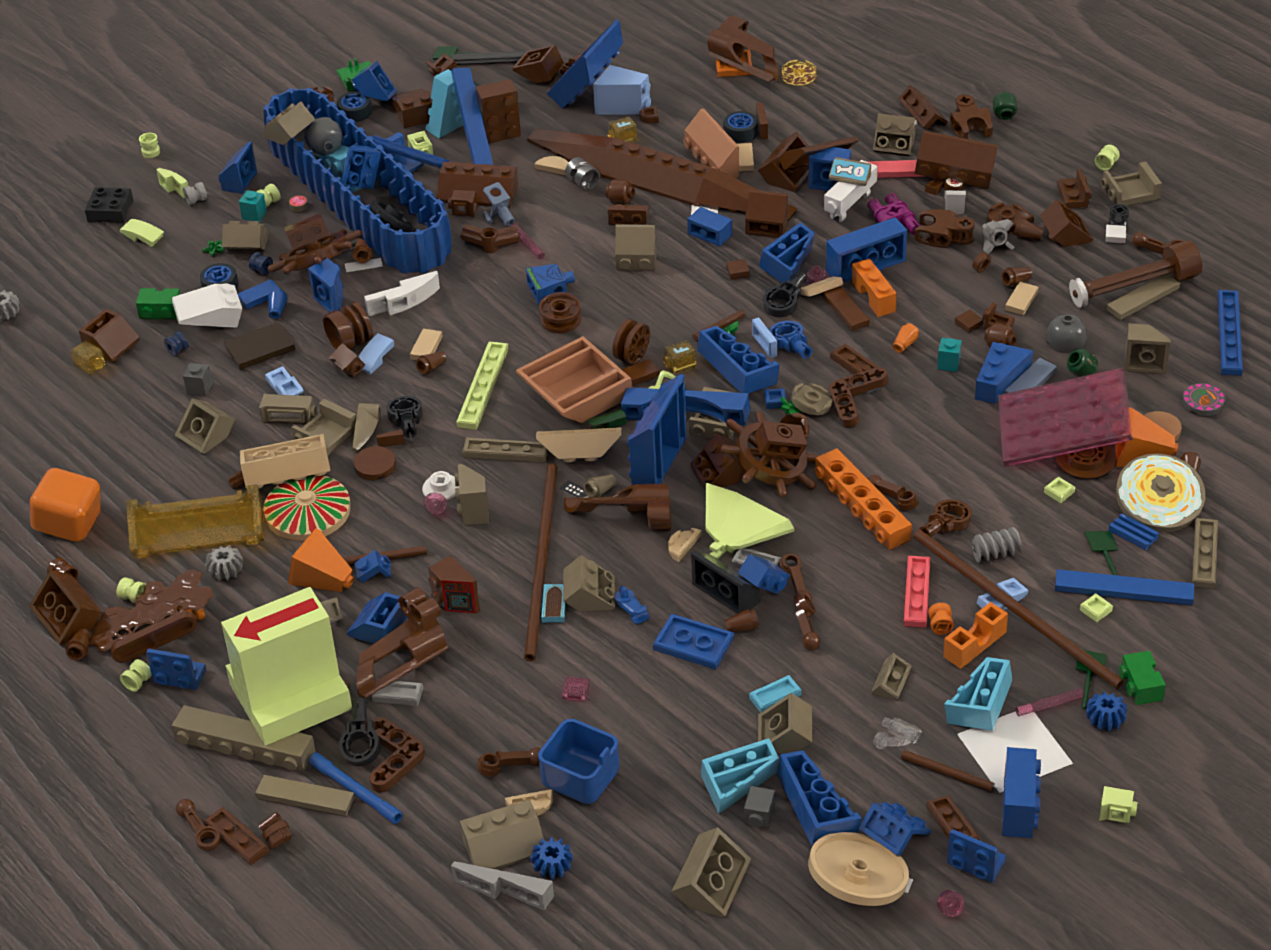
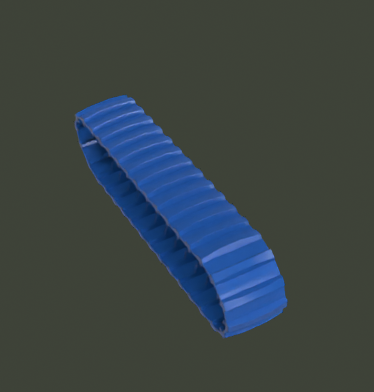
(399, 249)

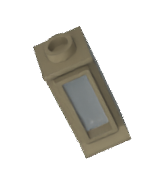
(287, 408)

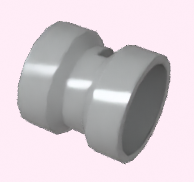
(195, 193)

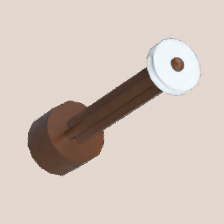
(1179, 261)

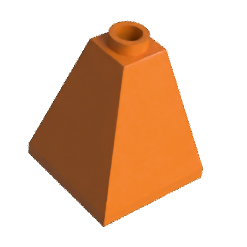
(1147, 439)
(319, 565)

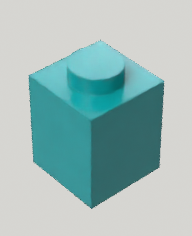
(252, 206)
(949, 354)

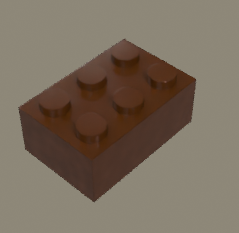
(499, 110)

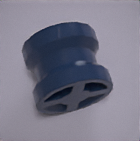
(260, 263)
(176, 343)

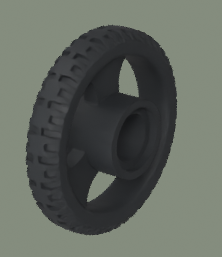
(391, 215)

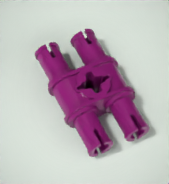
(894, 209)

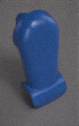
(628, 602)

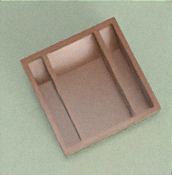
(577, 380)

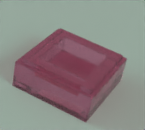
(575, 688)

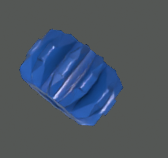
(1106, 711)
(551, 858)

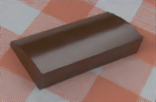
(800, 156)

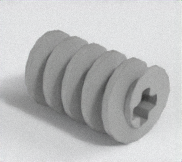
(995, 543)

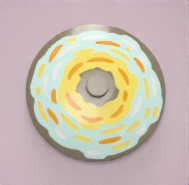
(1160, 492)

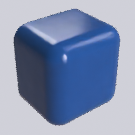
(579, 761)

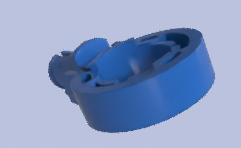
(795, 341)

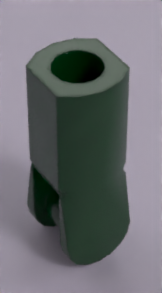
(609, 420)

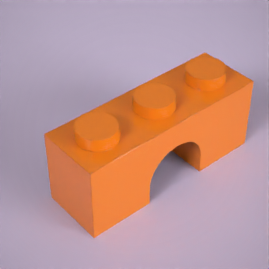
(869, 279)
(965, 645)

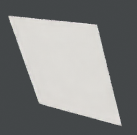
(1024, 731)

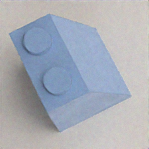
(621, 92)

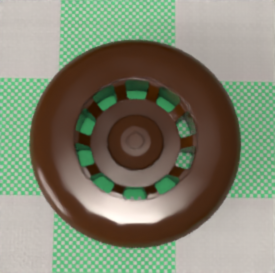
(1088, 463)

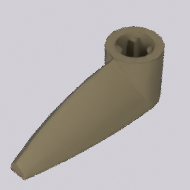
(366, 421)

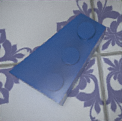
(787, 253)
(1000, 370)

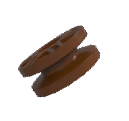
(560, 312)
(631, 341)

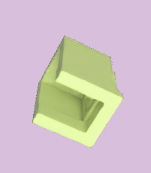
(425, 145)
(1117, 805)

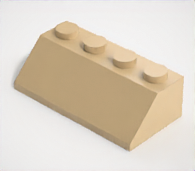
(285, 461)

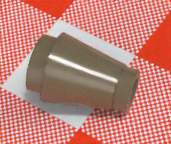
(599, 485)

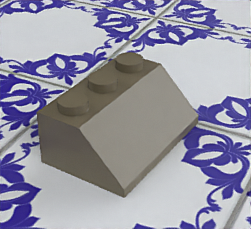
(502, 835)
(711, 873)

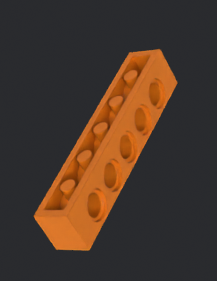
(863, 499)

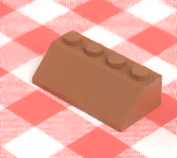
(712, 144)

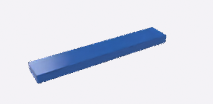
(471, 116)
(1229, 332)
(1124, 587)

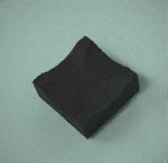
(108, 204)

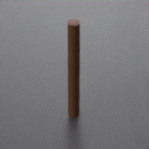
(392, 554)
(948, 771)

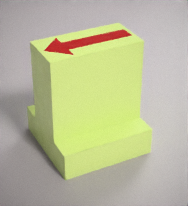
(285, 666)

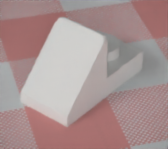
(955, 201)

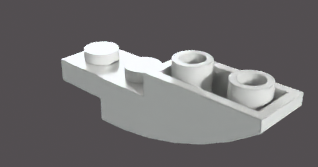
(407, 295)

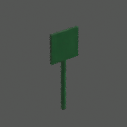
(448, 50)
(1102, 542)
(1080, 667)

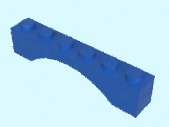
(715, 404)

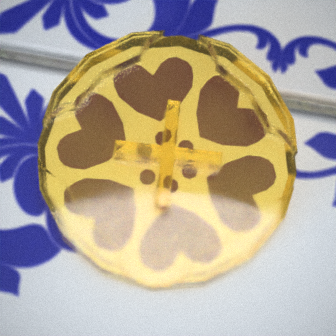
(798, 72)

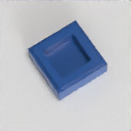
(773, 396)

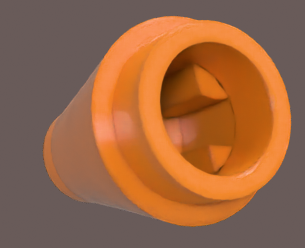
(905, 337)

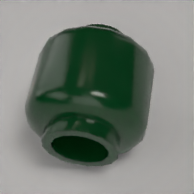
(1005, 105)
(1082, 363)

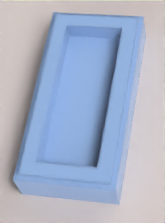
(764, 337)

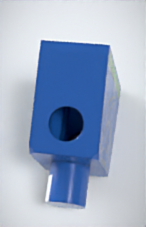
(547, 280)

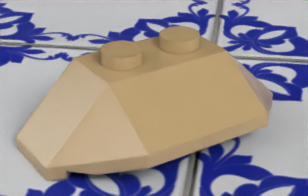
(579, 443)

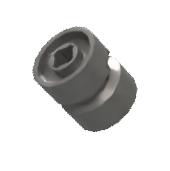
(582, 173)

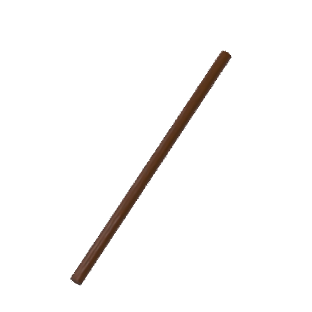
(540, 564)
(1017, 608)

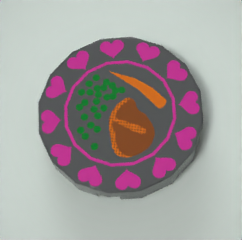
(1203, 399)

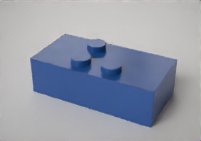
(882, 243)

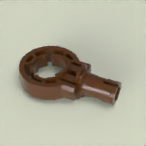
(941, 521)

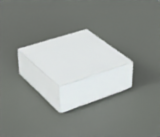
(1115, 234)

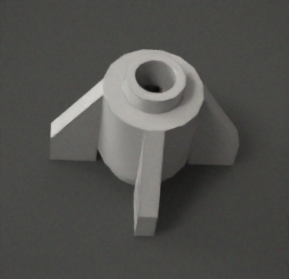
(996, 234)

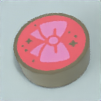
(298, 203)

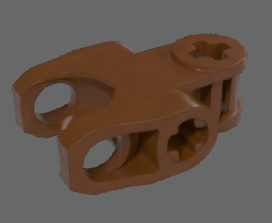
(970, 117)
(944, 228)

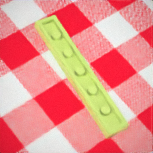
(482, 385)

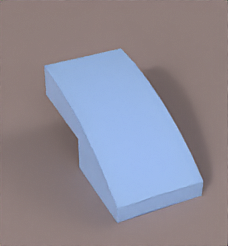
(374, 351)
(283, 383)
(1011, 587)

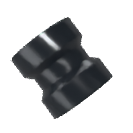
(1119, 215)

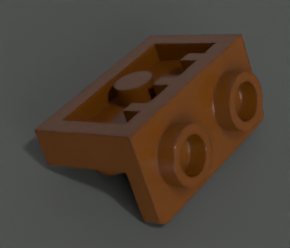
(1075, 191)
(628, 214)

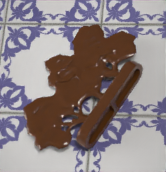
(152, 608)

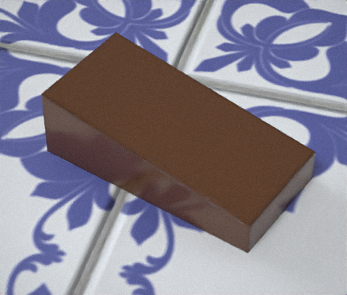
(934, 186)
(390, 438)

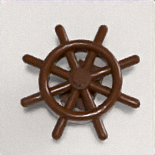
(312, 244)
(774, 446)

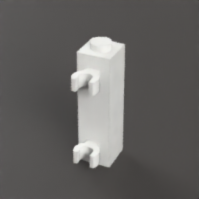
(845, 194)

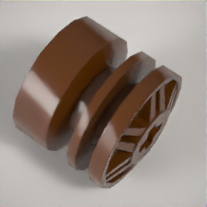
(348, 326)

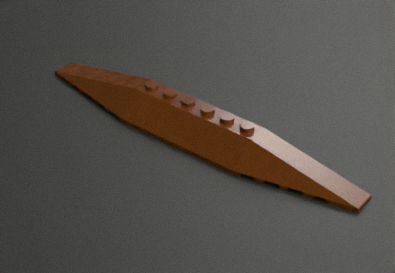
(651, 169)

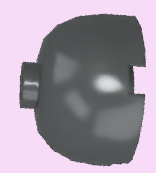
(323, 136)
(1066, 333)

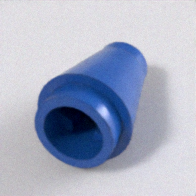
(277, 302)

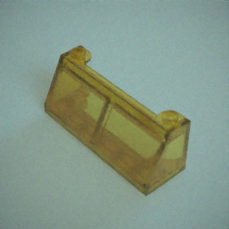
(195, 523)

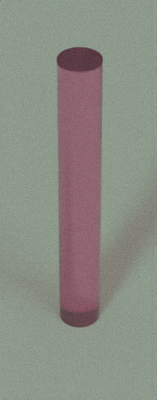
(530, 244)
(1049, 702)

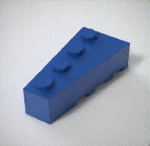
(736, 361)
(814, 798)

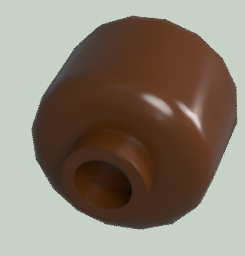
(620, 191)
(1000, 334)

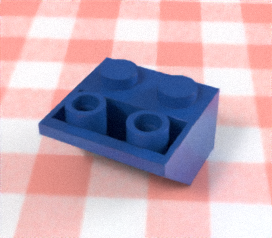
(361, 167)
(378, 618)

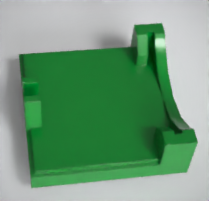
(348, 73)

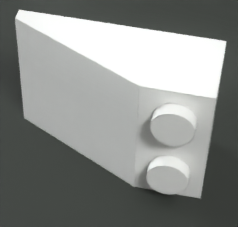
(209, 306)

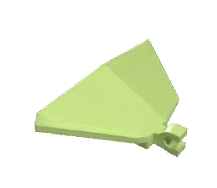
(739, 521)

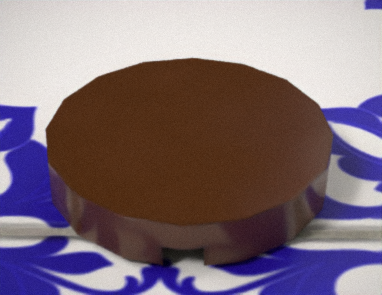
(374, 462)

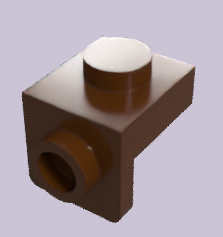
(441, 65)
(992, 317)

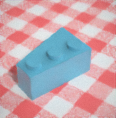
(982, 697)

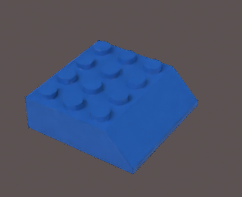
(588, 66)
(658, 434)

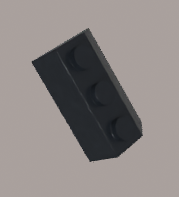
(723, 583)

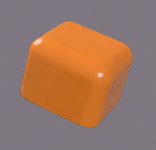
(65, 504)

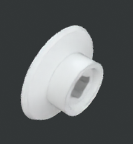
(441, 483)

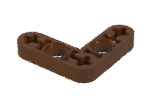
(849, 389)
(400, 754)

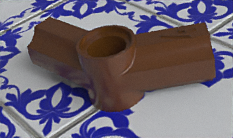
(489, 237)

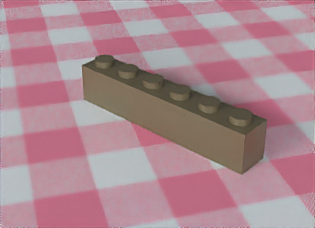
(240, 739)

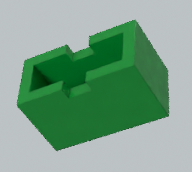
(156, 304)
(1141, 679)

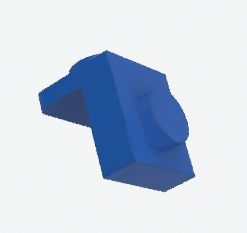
(371, 565)

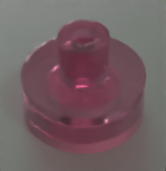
(816, 274)
(439, 503)
(950, 903)

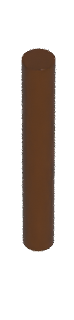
(723, 323)

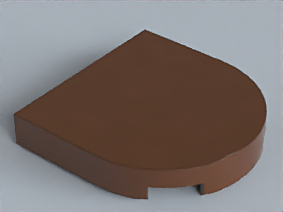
(1012, 212)

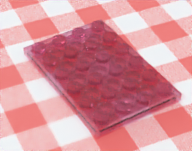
(1064, 417)

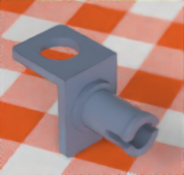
(499, 204)

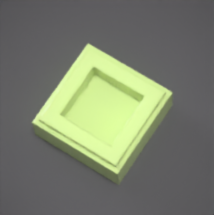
(1059, 489)
(1096, 607)

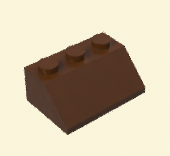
(773, 171)
(64, 606)

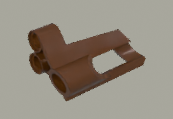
(729, 45)
(638, 497)
(418, 635)

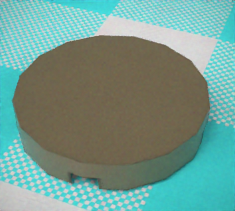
(811, 399)

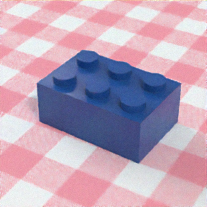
(1020, 791)

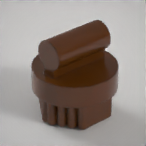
(275, 830)

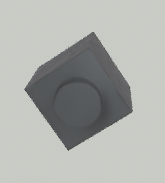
(197, 379)
(759, 807)

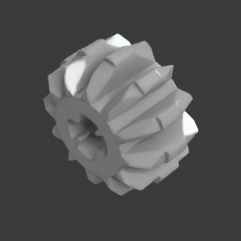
(8, 305)
(224, 563)

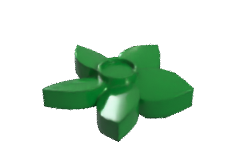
(214, 247)
(732, 328)
(789, 407)

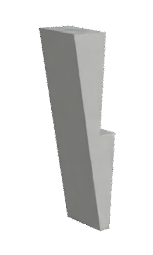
(492, 882)

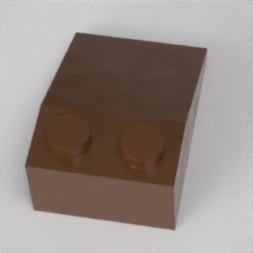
(412, 107)

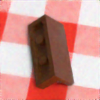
(921, 107)

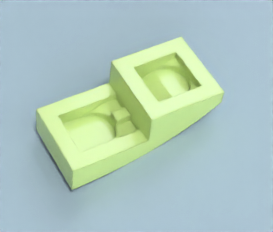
(171, 181)
(141, 230)

